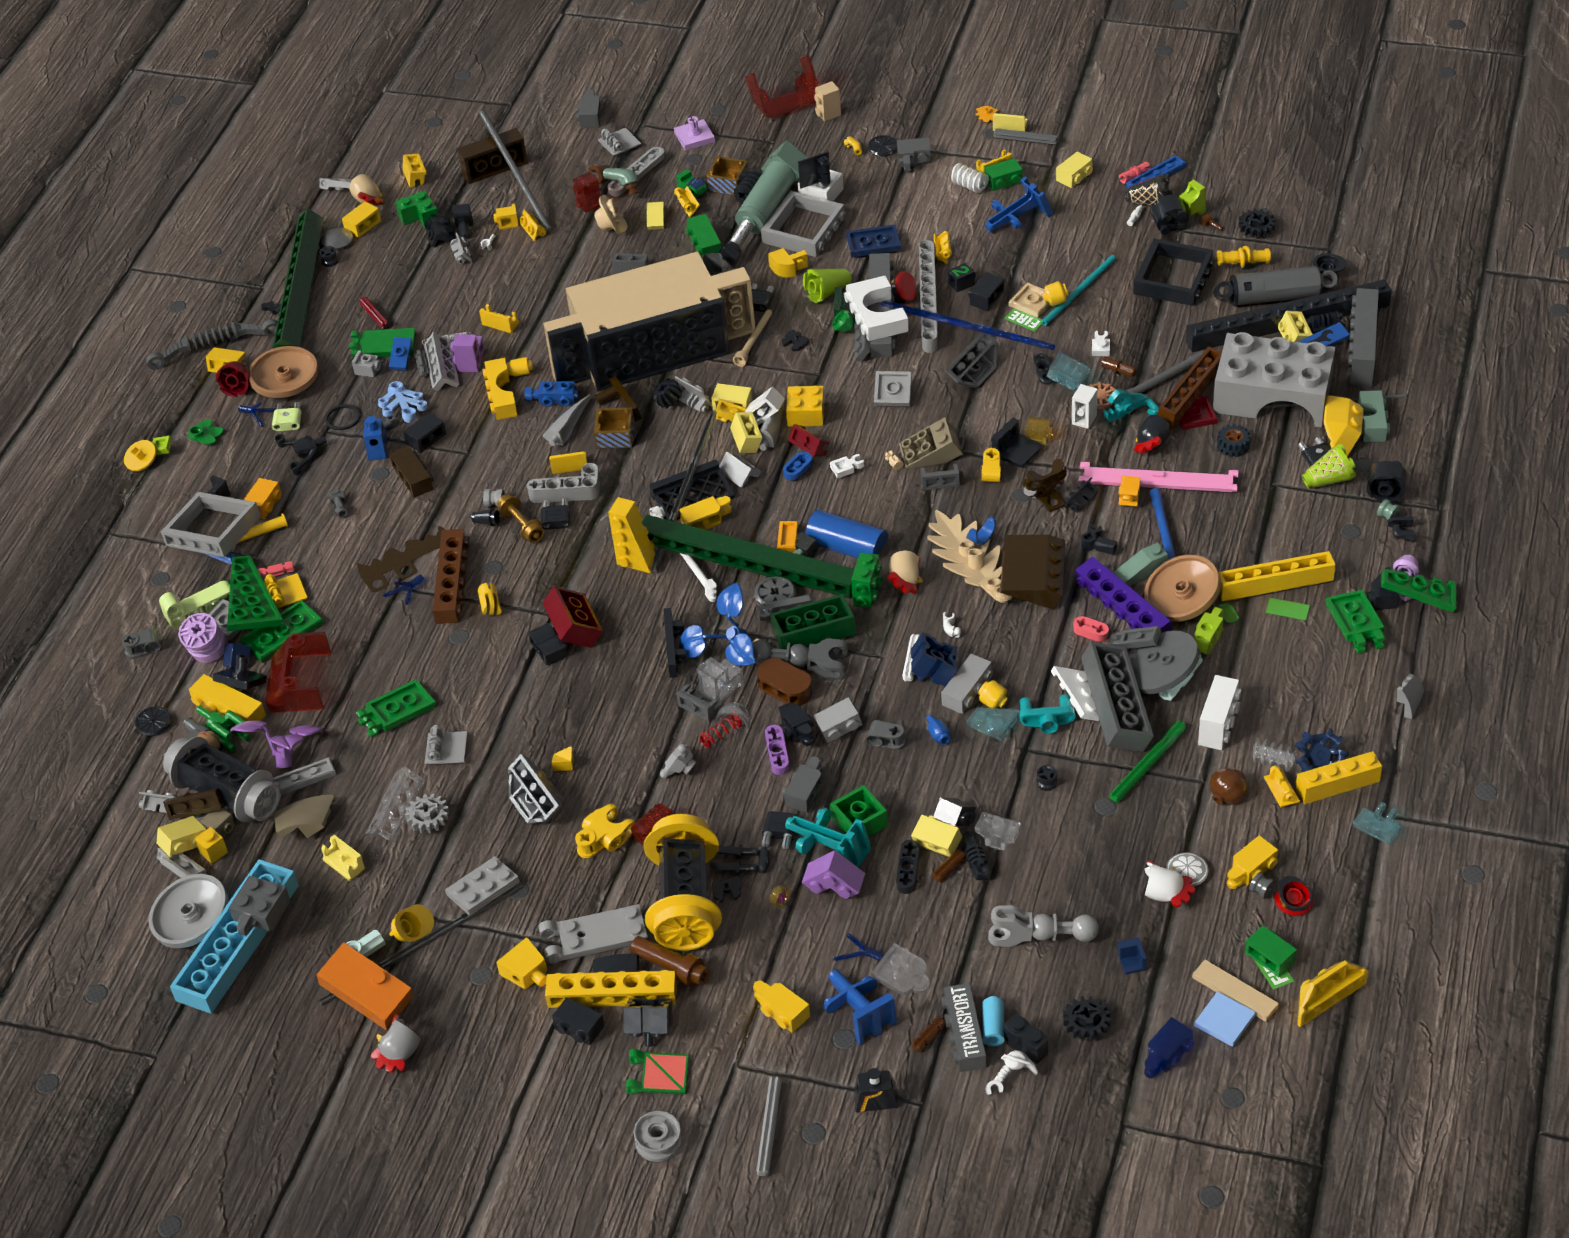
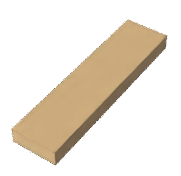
(1230, 986)

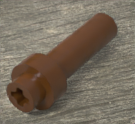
(688, 969)

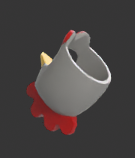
(395, 1046)

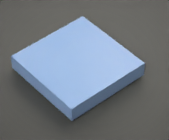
(1225, 1019)

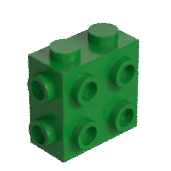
(866, 580)

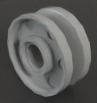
(657, 1148)

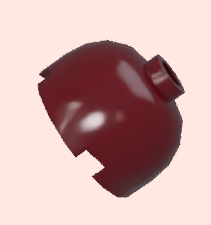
(233, 378)

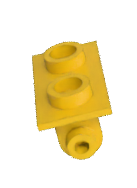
(687, 200)
(532, 225)
(942, 246)
(1281, 787)

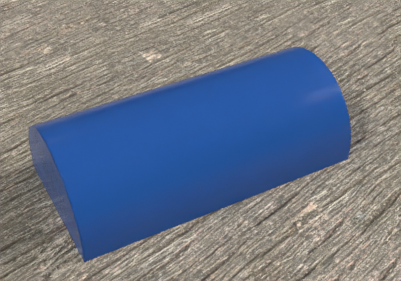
(845, 534)

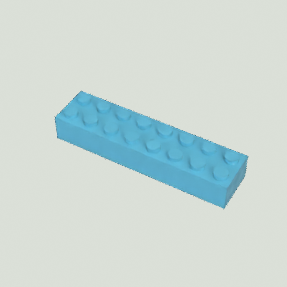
(224, 950)

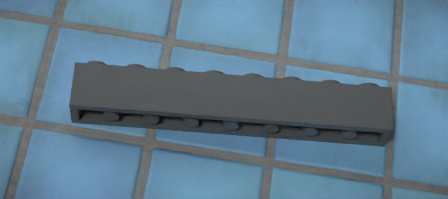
(880, 266)

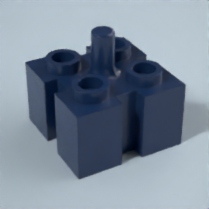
(933, 660)

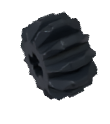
(667, 393)

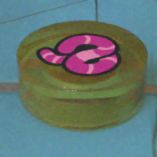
(779, 896)

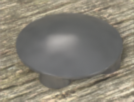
(337, 238)

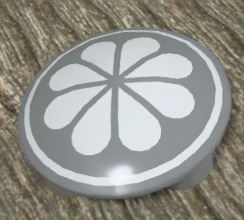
(1190, 865)

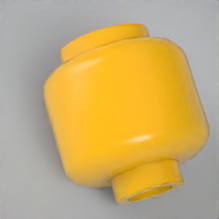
(1055, 293)
(993, 694)

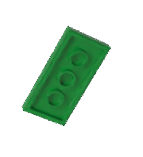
(296, 619)

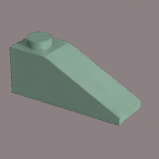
(1142, 564)

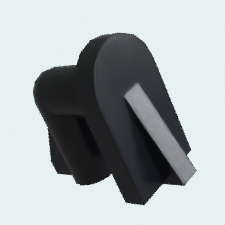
(1399, 522)

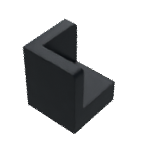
(219, 487)

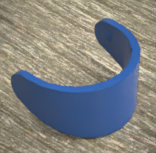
(984, 533)

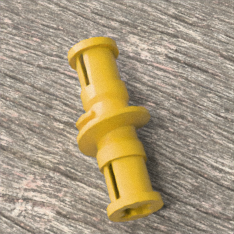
(1243, 256)

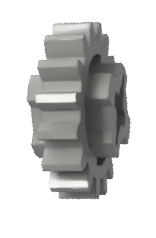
(427, 813)

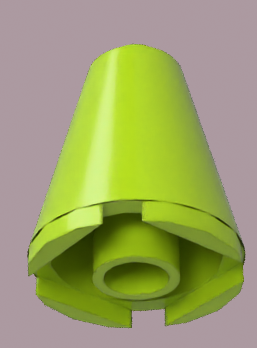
(822, 282)

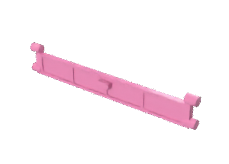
(1161, 479)

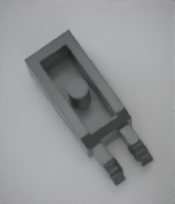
(589, 110)
(804, 786)

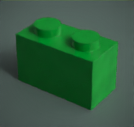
(1004, 174)
(1270, 951)

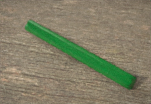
(1147, 761)

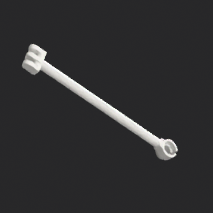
(709, 585)

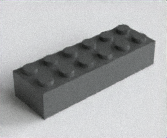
(1362, 337)
(1117, 697)

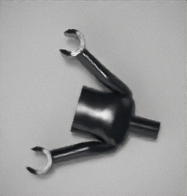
(302, 447)

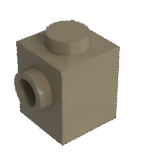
(220, 821)

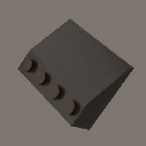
(1033, 568)

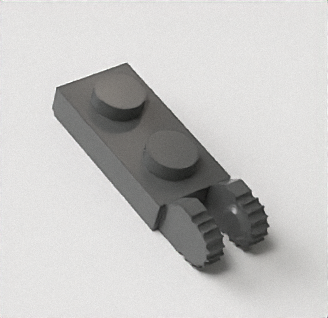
(1136, 637)

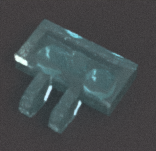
(1376, 825)

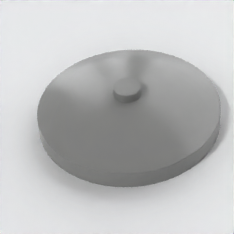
(187, 910)

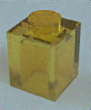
(1038, 429)

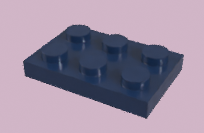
(873, 241)

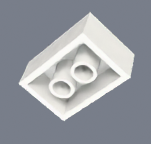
(1219, 712)

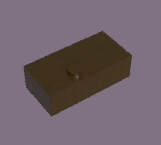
(485, 159)

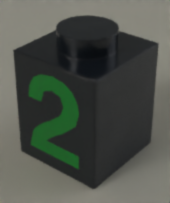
(961, 277)

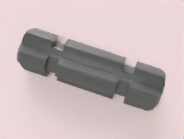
(422, 363)

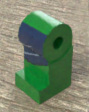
(686, 179)

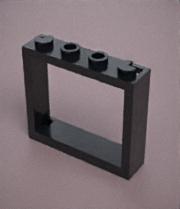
(1171, 292)

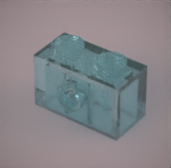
(1068, 372)

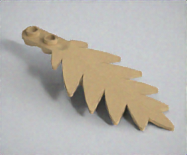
(967, 556)

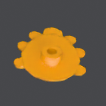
(986, 113)

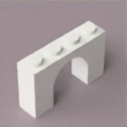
(875, 324)

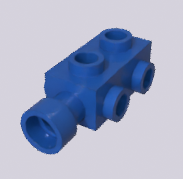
(553, 393)

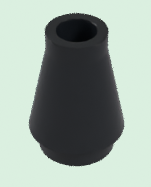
(487, 517)

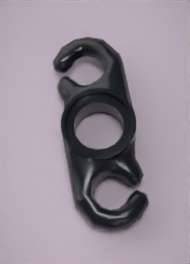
(1043, 363)

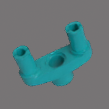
(1048, 717)

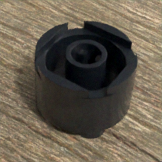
(1169, 214)
(1386, 481)

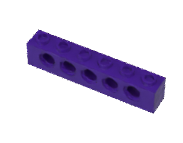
(1119, 597)

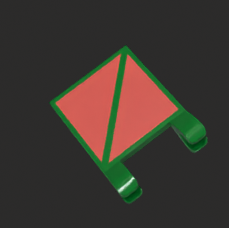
(660, 1073)

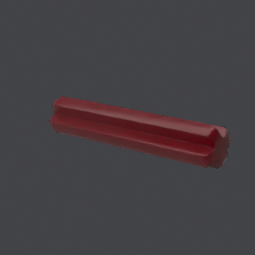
(374, 312)

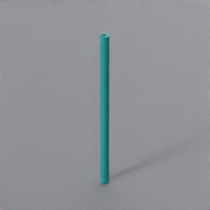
(1078, 290)

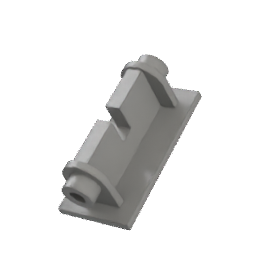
(460, 249)
(153, 799)

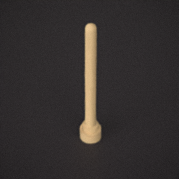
(741, 357)

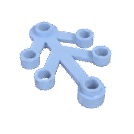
(398, 390)

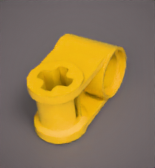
(991, 465)

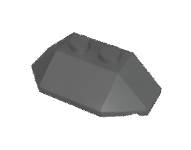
(975, 361)
(532, 791)

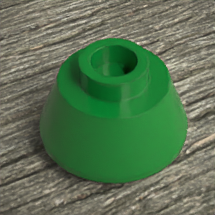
(843, 321)

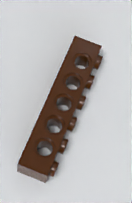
(1190, 387)
(450, 576)

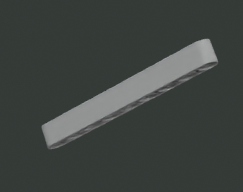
(928, 295)

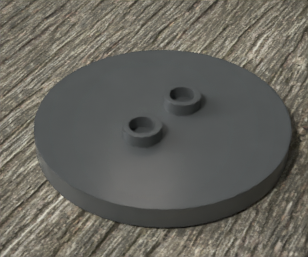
(1165, 664)

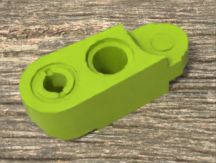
(1209, 630)

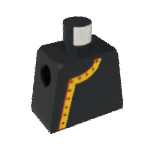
(875, 1091)

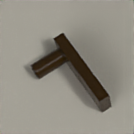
(618, 390)
(193, 804)

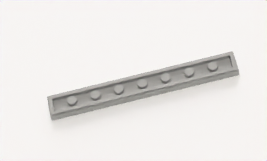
(295, 779)

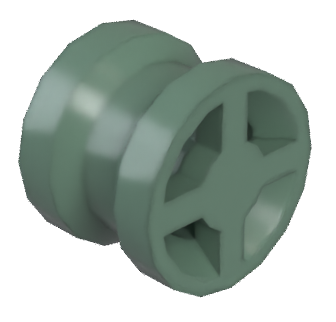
(1388, 510)

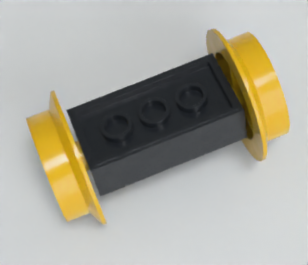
(683, 914)

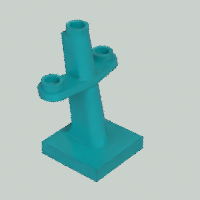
(852, 845)

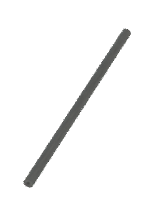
(516, 172)

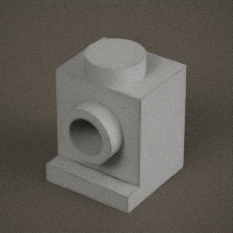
(366, 364)

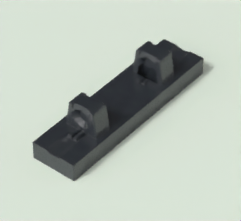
(674, 655)

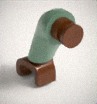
(625, 176)

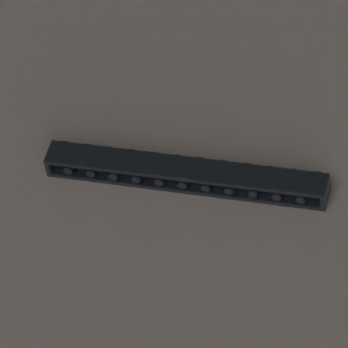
(1266, 319)

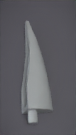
(563, 427)
(770, 429)

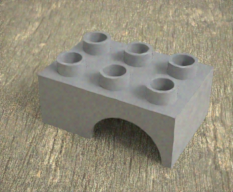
(1272, 370)

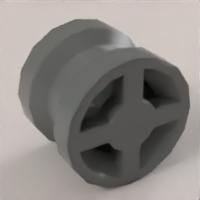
(1262, 885)

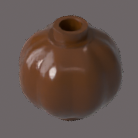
(1228, 786)

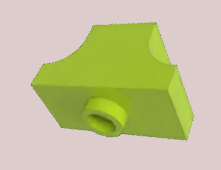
(1194, 198)

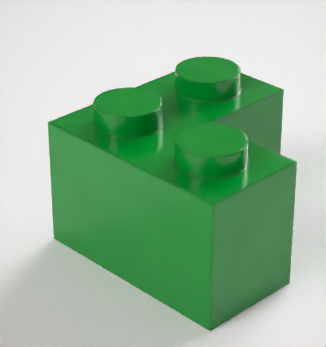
(415, 208)

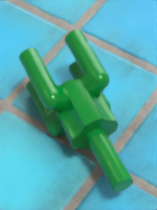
(222, 724)

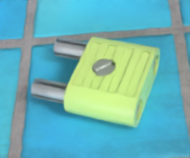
(287, 418)

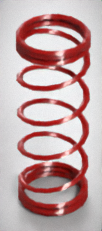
(707, 739)

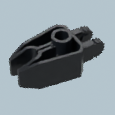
(797, 723)

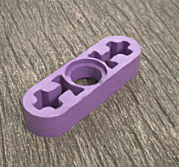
(774, 756)

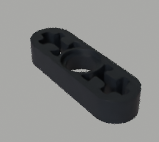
(905, 859)

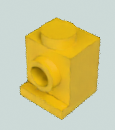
(506, 217)

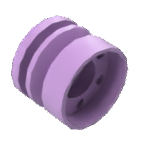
(203, 637)

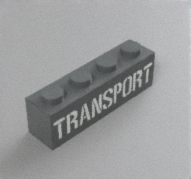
(964, 1026)

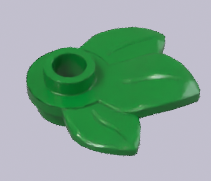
(205, 432)

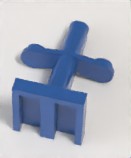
(1031, 199)
(868, 1016)

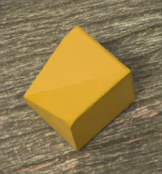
(563, 760)

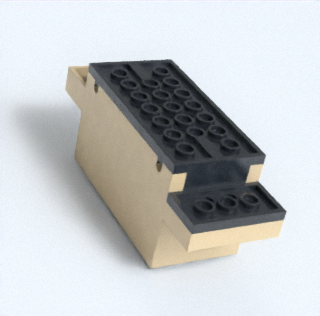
(649, 322)

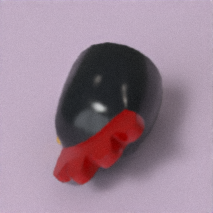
(1152, 434)

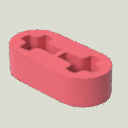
(1091, 629)

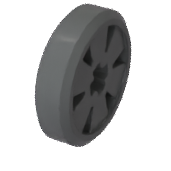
(773, 585)

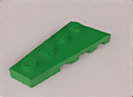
(1425, 590)

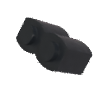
(547, 643)
(1025, 1038)

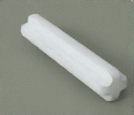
(907, 674)

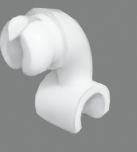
(949, 629)

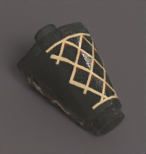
(1149, 191)

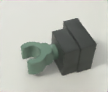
(806, 545)

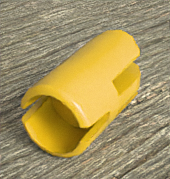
(489, 599)

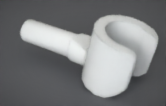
(487, 242)

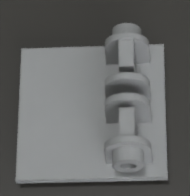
(618, 141)
(694, 396)
(445, 746)

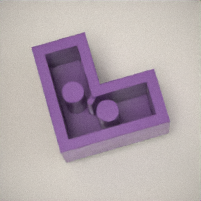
(467, 352)
(835, 873)

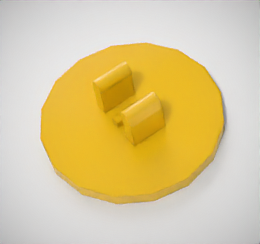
(140, 455)

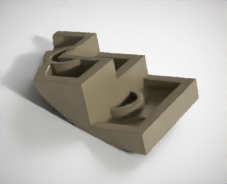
(307, 815)

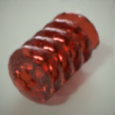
(645, 824)

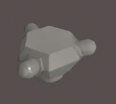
(679, 761)

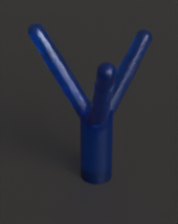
(252, 410)
(410, 585)
(865, 951)

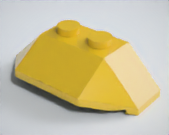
(1343, 421)
(1328, 989)

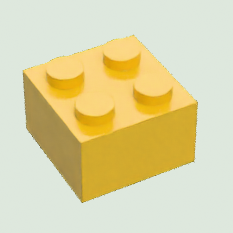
(805, 406)

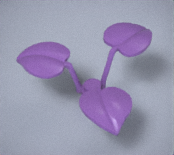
(285, 743)

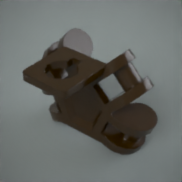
(1046, 485)

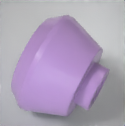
(1407, 564)

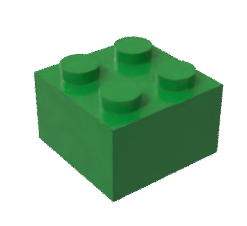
(859, 805)

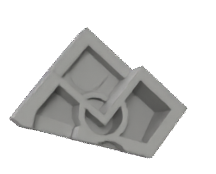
(1410, 694)

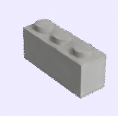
(966, 683)

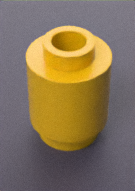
(519, 367)

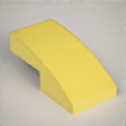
(655, 215)

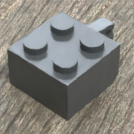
(259, 905)

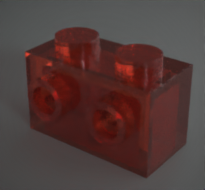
(586, 192)

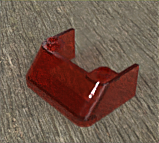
(789, 101)
(282, 689)

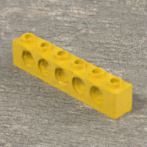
(600, 993)

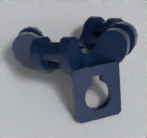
(1319, 753)

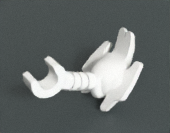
(1014, 1060)

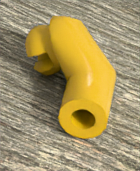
(855, 144)

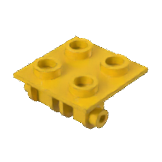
(285, 590)

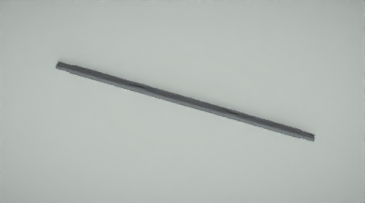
(686, 483)
(432, 936)

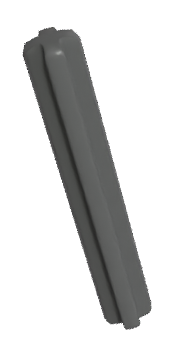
(1025, 136)

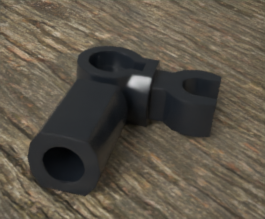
(1091, 540)

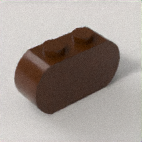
(784, 681)

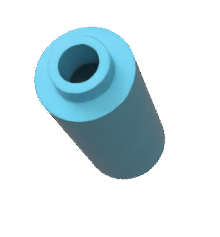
(993, 1021)

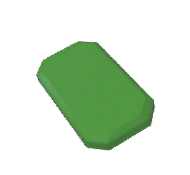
(1230, 614)

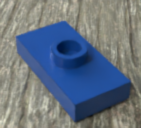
(400, 353)

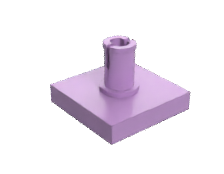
(694, 134)

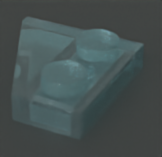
(993, 721)

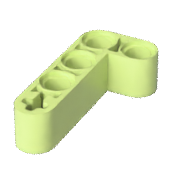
(200, 602)

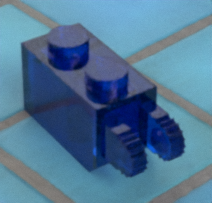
(1167, 1047)

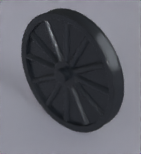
(882, 145)
(152, 721)

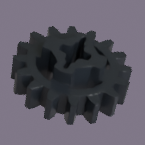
(1257, 223)
(1086, 1018)

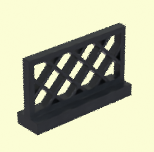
(672, 484)

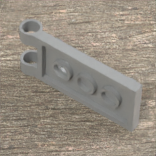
(602, 933)

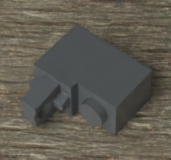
(913, 152)

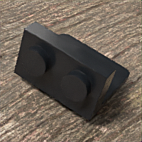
(1013, 445)

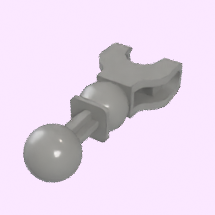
(1020, 927)

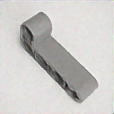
(572, 488)

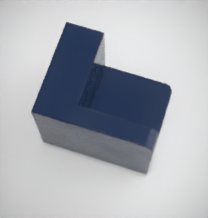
(231, 651)
(1132, 956)

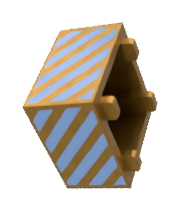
(726, 174)
(614, 427)

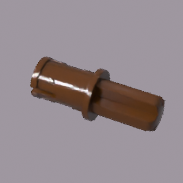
(1118, 366)

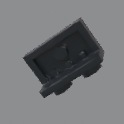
(439, 229)

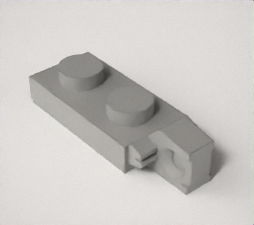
(338, 183)
(180, 864)

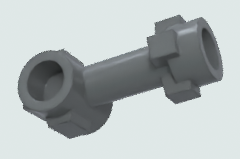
(336, 497)

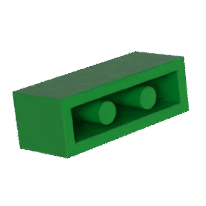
(703, 235)

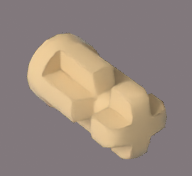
(894, 460)

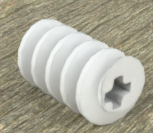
(969, 178)

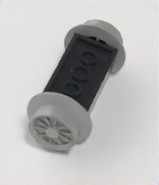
(204, 768)

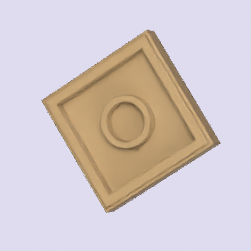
(1030, 300)

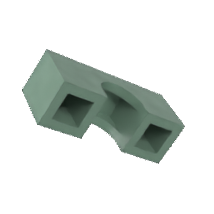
(1374, 416)

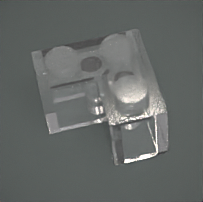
(719, 679)

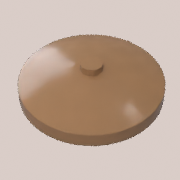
(283, 371)
(1183, 587)

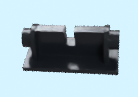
(1076, 499)

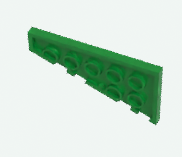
(249, 598)

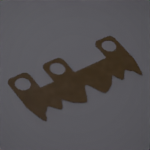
(396, 560)

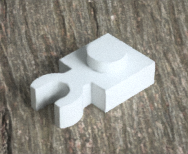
(1101, 345)
(845, 466)

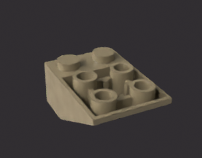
(931, 446)

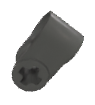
(143, 643)
(883, 734)

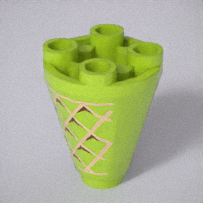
(1330, 468)

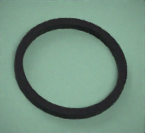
(343, 427)

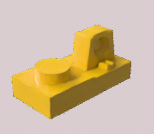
(727, 410)

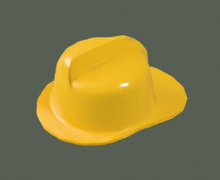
(412, 923)

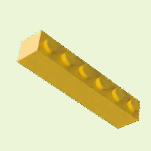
(1276, 576)

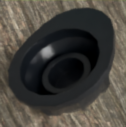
(1329, 262)

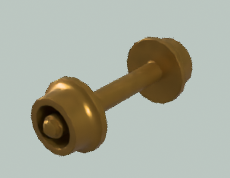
(531, 530)

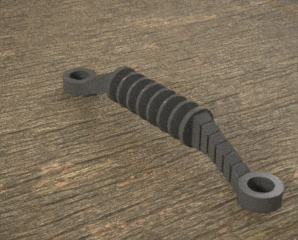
(186, 344)

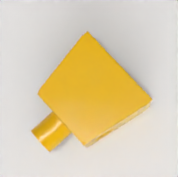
(523, 965)

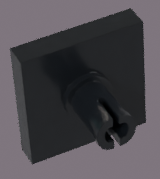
(239, 675)

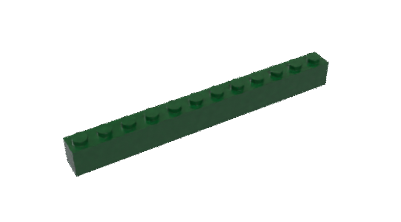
(299, 280)
(749, 556)

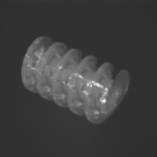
(1273, 755)

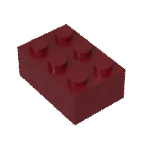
(572, 617)

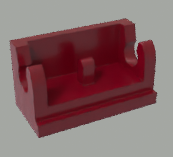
(807, 441)

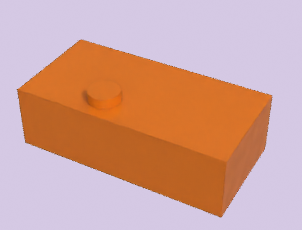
(364, 985)

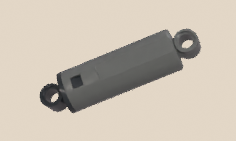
(1275, 285)

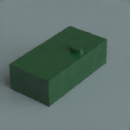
(813, 622)

